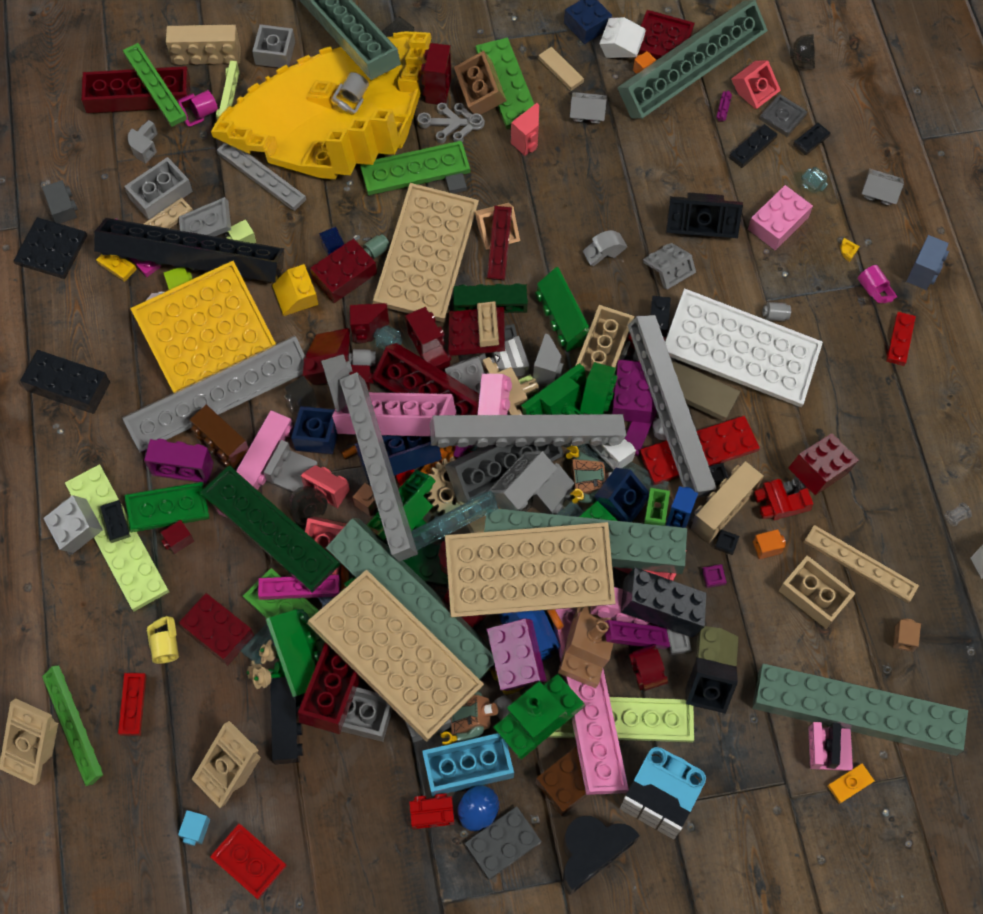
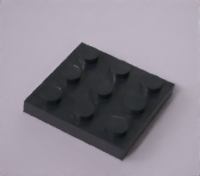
(50, 248)

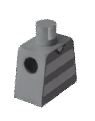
(512, 357)

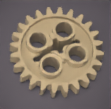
(442, 485)

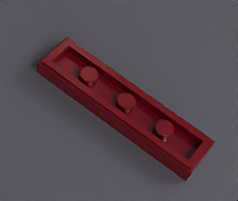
(499, 243)

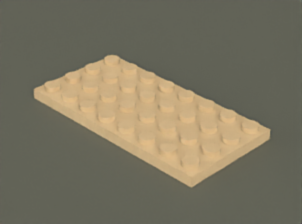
(426, 251)
(529, 570)
(395, 654)

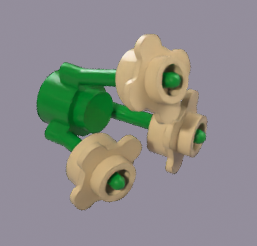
(260, 675)

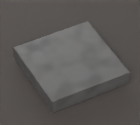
(783, 115)

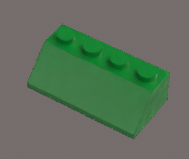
(562, 310)
(295, 648)

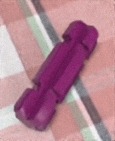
(724, 106)

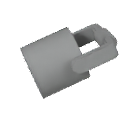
(352, 90)

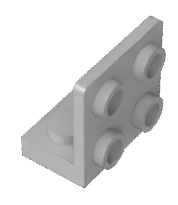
(672, 264)
(468, 372)
(287, 467)

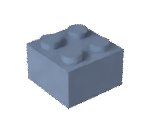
(928, 262)

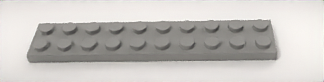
(219, 391)

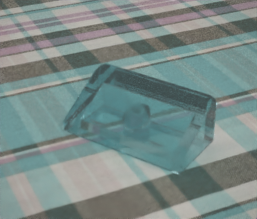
(252, 648)

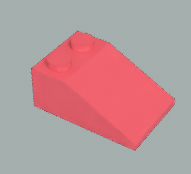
(323, 532)

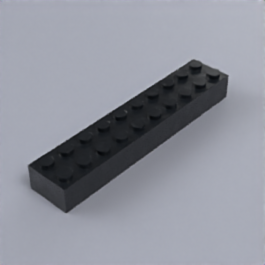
(187, 249)

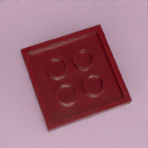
(663, 33)
(465, 333)

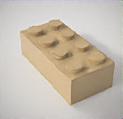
(203, 44)
(605, 338)
(726, 501)

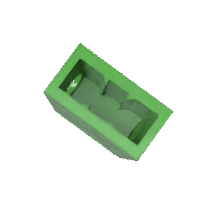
(656, 515)

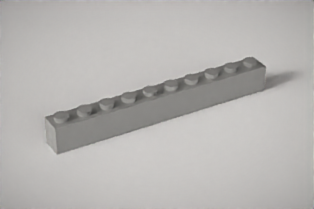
(671, 405)
(526, 430)
(378, 467)

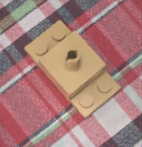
(518, 393)
(27, 741)
(226, 765)

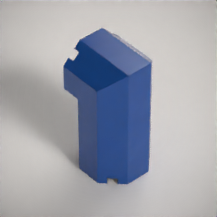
(545, 635)

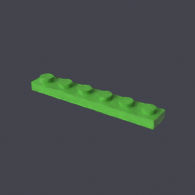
(155, 85)
(72, 725)

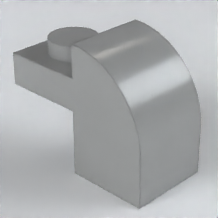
(141, 142)
(605, 244)

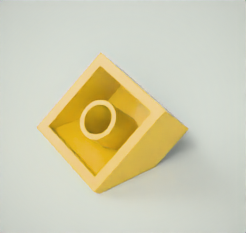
(295, 290)

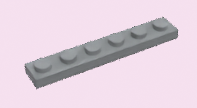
(262, 176)

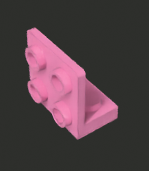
(817, 750)

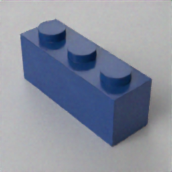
(682, 507)

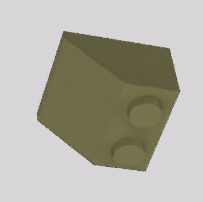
(717, 645)

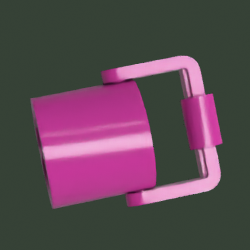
(201, 106)
(876, 282)

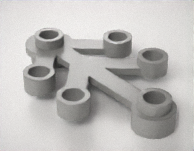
(452, 122)

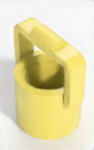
(163, 644)

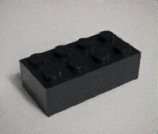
(65, 381)
(663, 602)

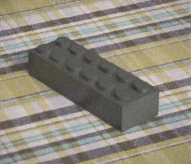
(482, 468)

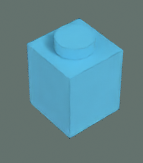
(193, 828)

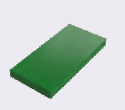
(166, 507)

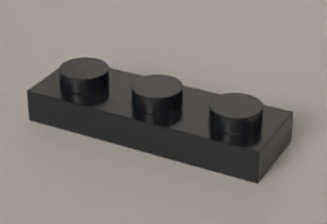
(753, 146)

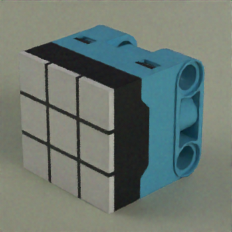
(664, 792)

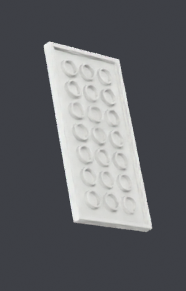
(742, 347)

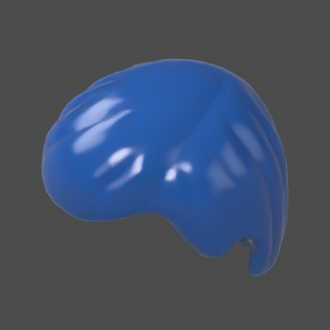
(478, 808)

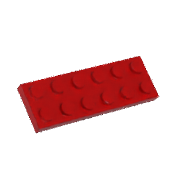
(719, 444)

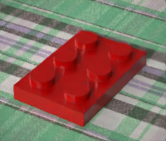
(248, 861)

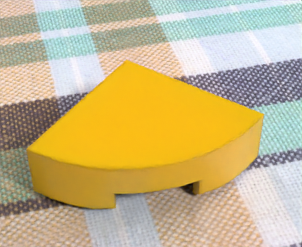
(848, 249)

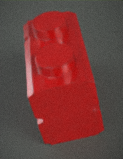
(431, 812)

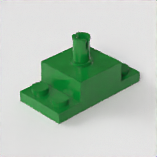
(559, 397)
(413, 501)
(538, 715)

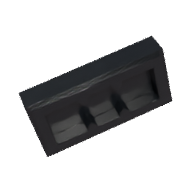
(811, 138)
(115, 521)
(833, 745)

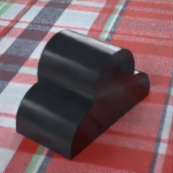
(592, 848)

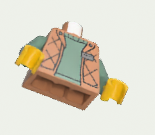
(587, 475)
(471, 719)

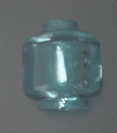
(814, 180)
(387, 336)

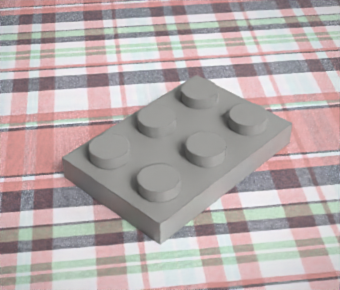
(208, 220)

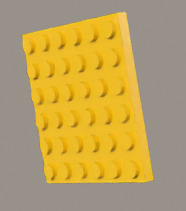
(203, 326)

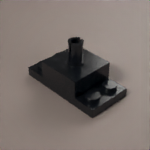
(704, 215)

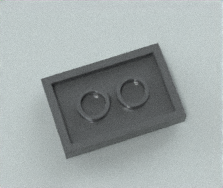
(503, 843)

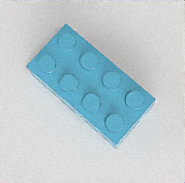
(468, 764)

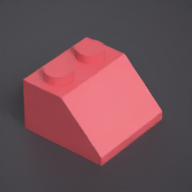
(756, 83)
(525, 130)
(331, 486)

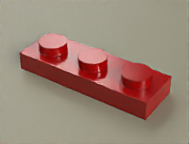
(901, 338)
(132, 704)

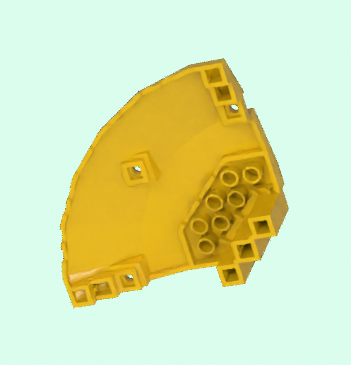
(307, 132)

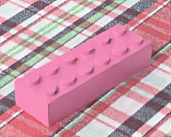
(401, 413)

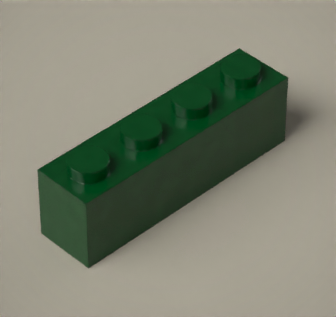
(510, 297)

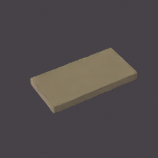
(705, 392)

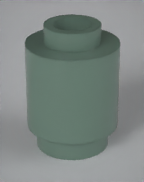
(376, 246)

